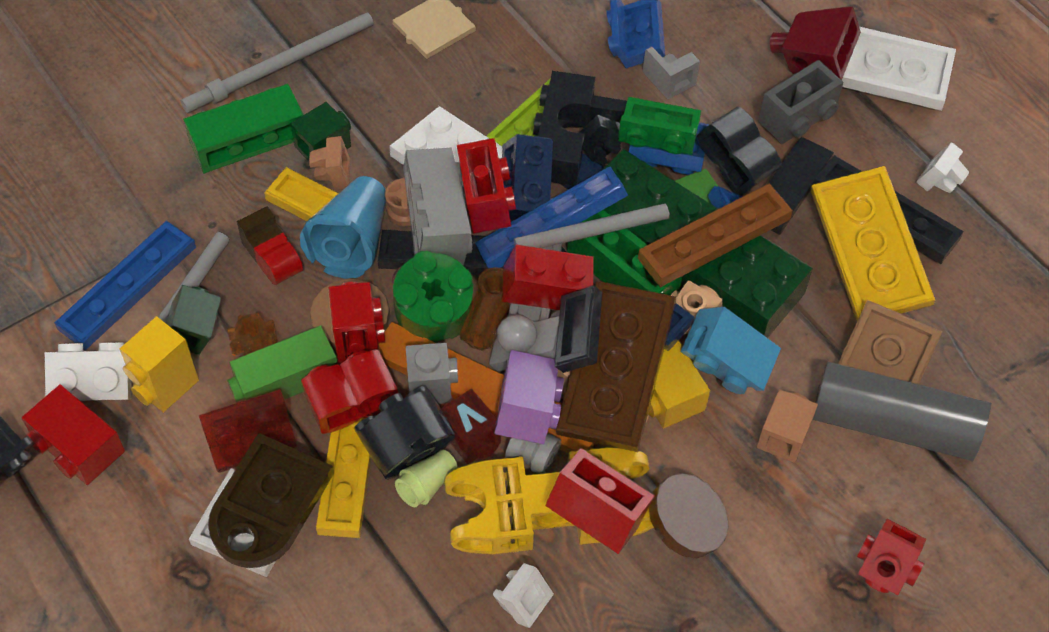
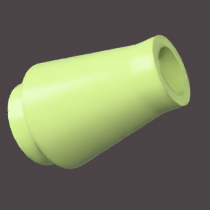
(422, 480)

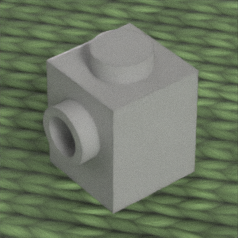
(431, 367)

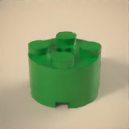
(436, 277)

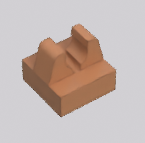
(332, 163)

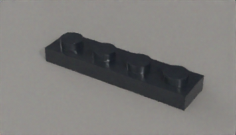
(929, 232)

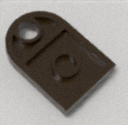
(268, 499)

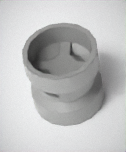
(538, 456)

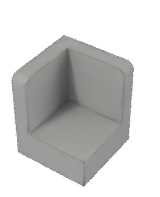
(669, 73)

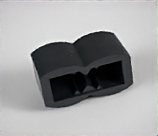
(739, 150)

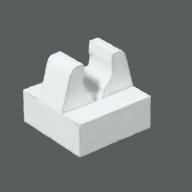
(944, 170)
(524, 595)

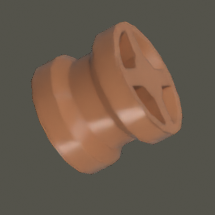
(396, 202)

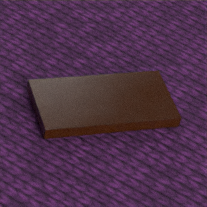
(613, 397)

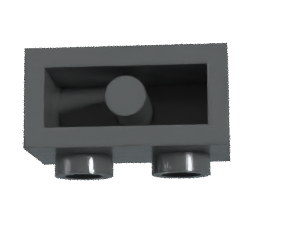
(800, 102)

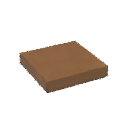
(890, 344)

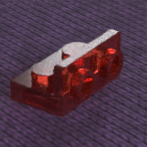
(235, 427)

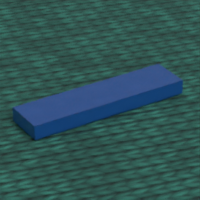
(563, 210)
(125, 285)

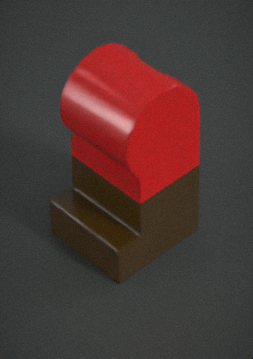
(269, 246)

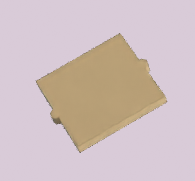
(434, 26)

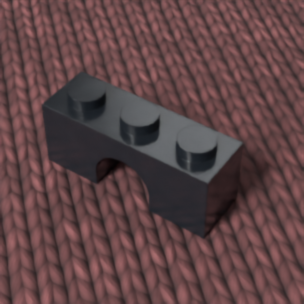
(565, 105)

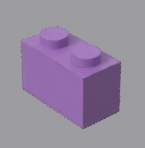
(529, 398)

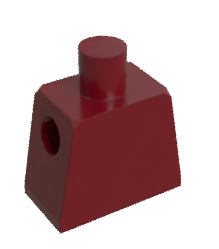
(820, 36)

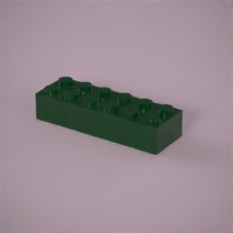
(752, 280)

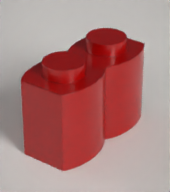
(348, 390)

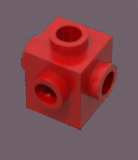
(891, 558)

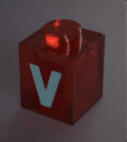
(473, 427)

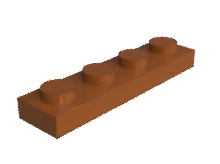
(714, 235)

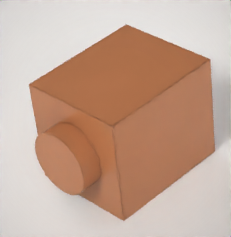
(787, 425)

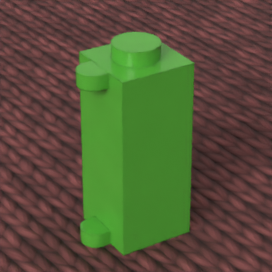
(280, 365)

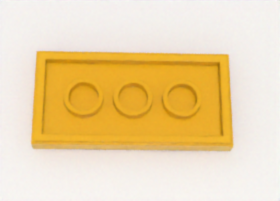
(872, 242)

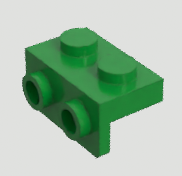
(659, 126)

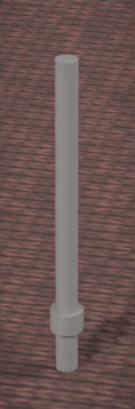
(218, 90)

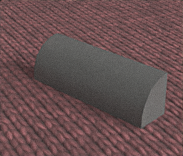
(901, 411)

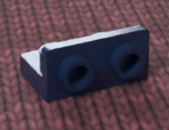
(529, 170)

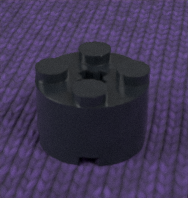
(405, 431)

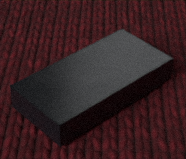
(578, 329)

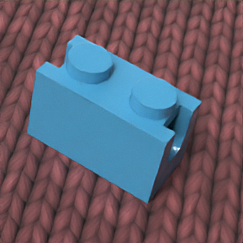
(730, 350)

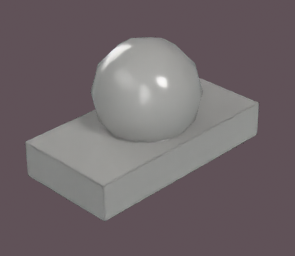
(525, 336)

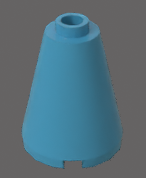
(347, 229)

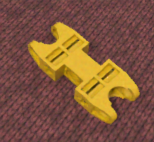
(527, 496)

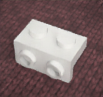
(88, 373)

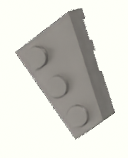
(437, 203)

